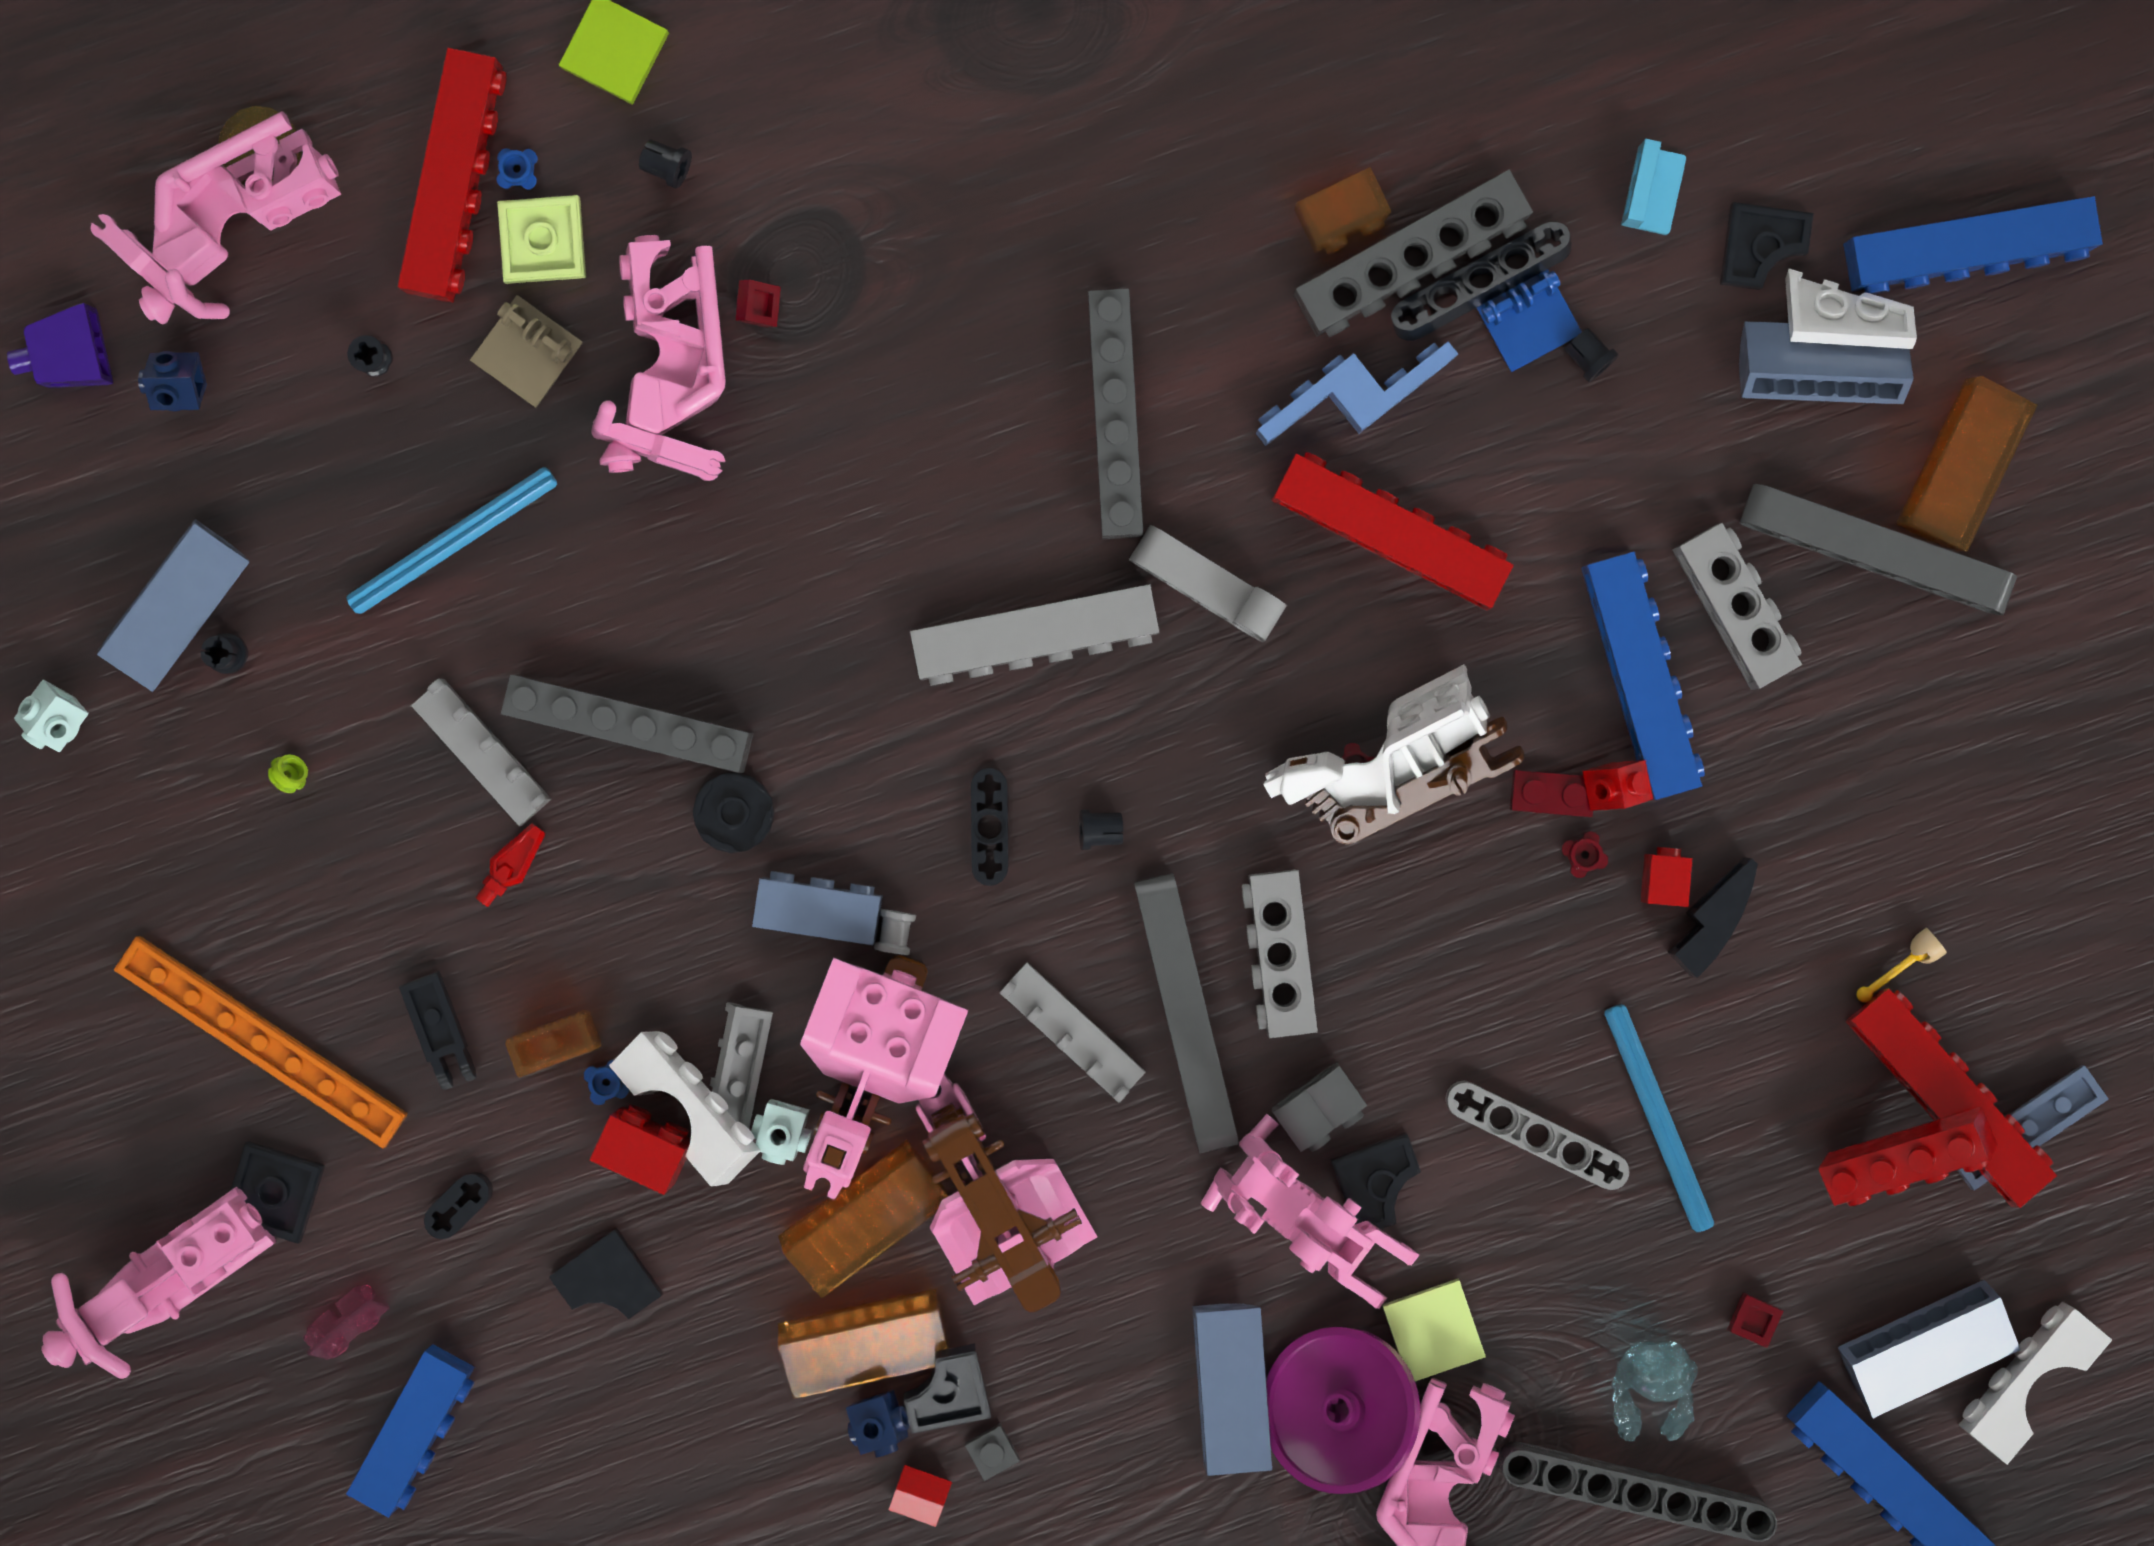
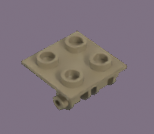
(526, 350)

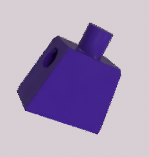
(64, 350)

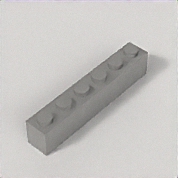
(1035, 633)

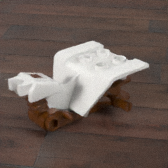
(1428, 754)

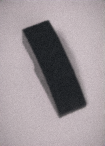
(1715, 918)

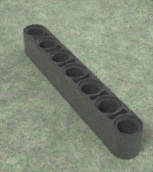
(1878, 549)
(1186, 1013)
(1653, 1502)

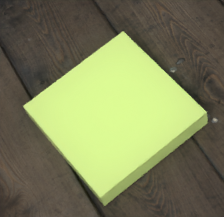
(541, 239)
(1434, 1330)

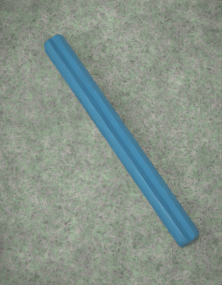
(451, 540)
(1659, 1118)

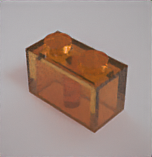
(1343, 211)

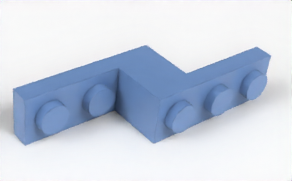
(1354, 391)

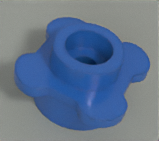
(508, 160)
(598, 1090)

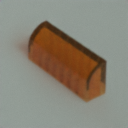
(1966, 463)
(863, 1219)
(862, 1343)

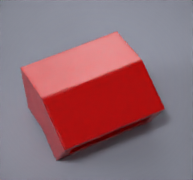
(920, 1495)

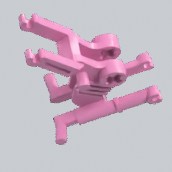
(1315, 1225)

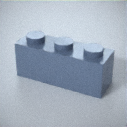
(817, 908)

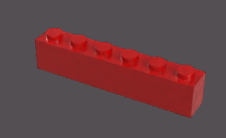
(451, 175)
(1392, 531)
(1944, 1089)

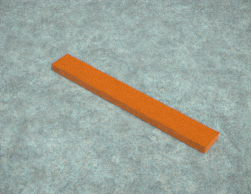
(260, 1041)

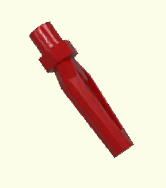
(511, 864)

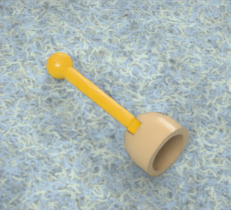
(1923, 948)

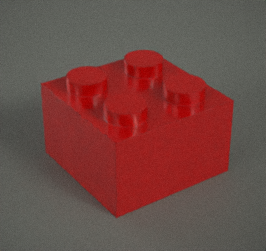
(642, 1148)

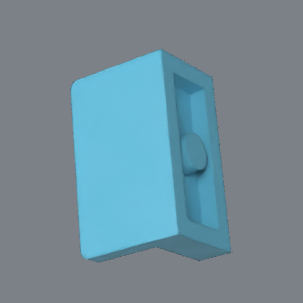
(1653, 188)

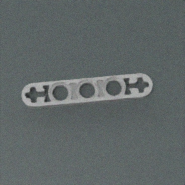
(1551, 1149)

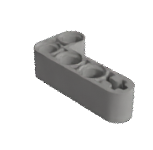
(1208, 584)

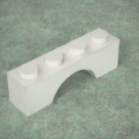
(717, 1143)
(2000, 1414)

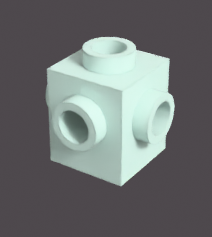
(50, 717)
(790, 1120)

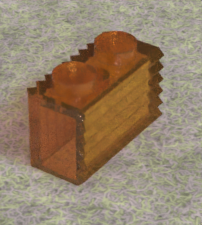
(553, 1043)

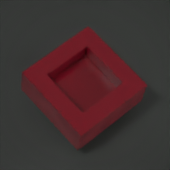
(758, 303)
(1755, 1320)

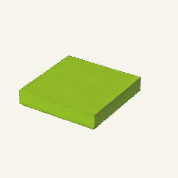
(614, 49)

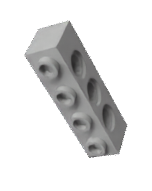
(1716, 596)
(1298, 1015)

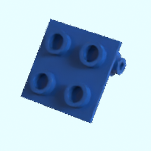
(1529, 320)

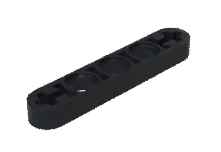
(1491, 264)

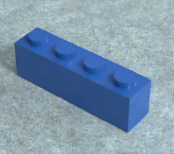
(411, 1430)

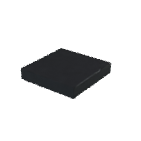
(279, 1188)

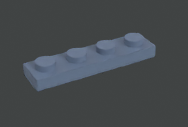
(2052, 1112)

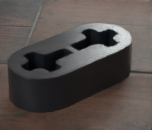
(451, 1198)

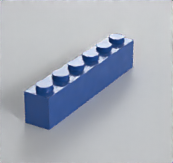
(1972, 245)
(1642, 675)
(1880, 1472)

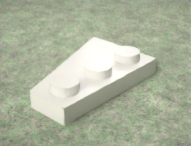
(1837, 317)

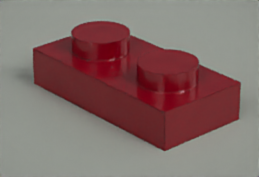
(1549, 793)

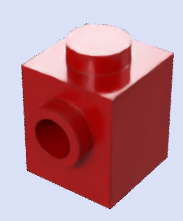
(1617, 785)

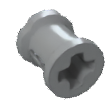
(895, 932)

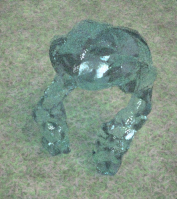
(1658, 1374)

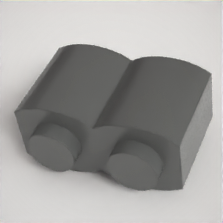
(1319, 1108)

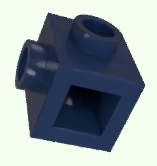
(173, 381)
(877, 1424)

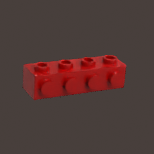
(1908, 1157)

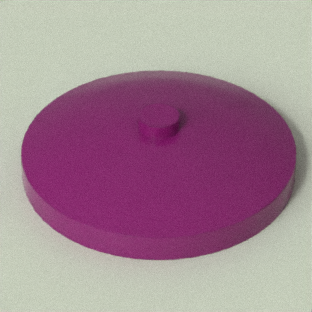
(1341, 1410)

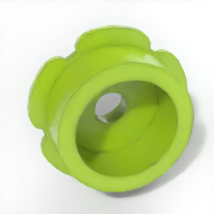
(293, 768)

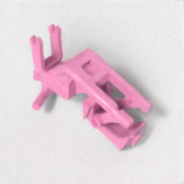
(201, 196)
(686, 374)
(156, 1282)
(1416, 1498)

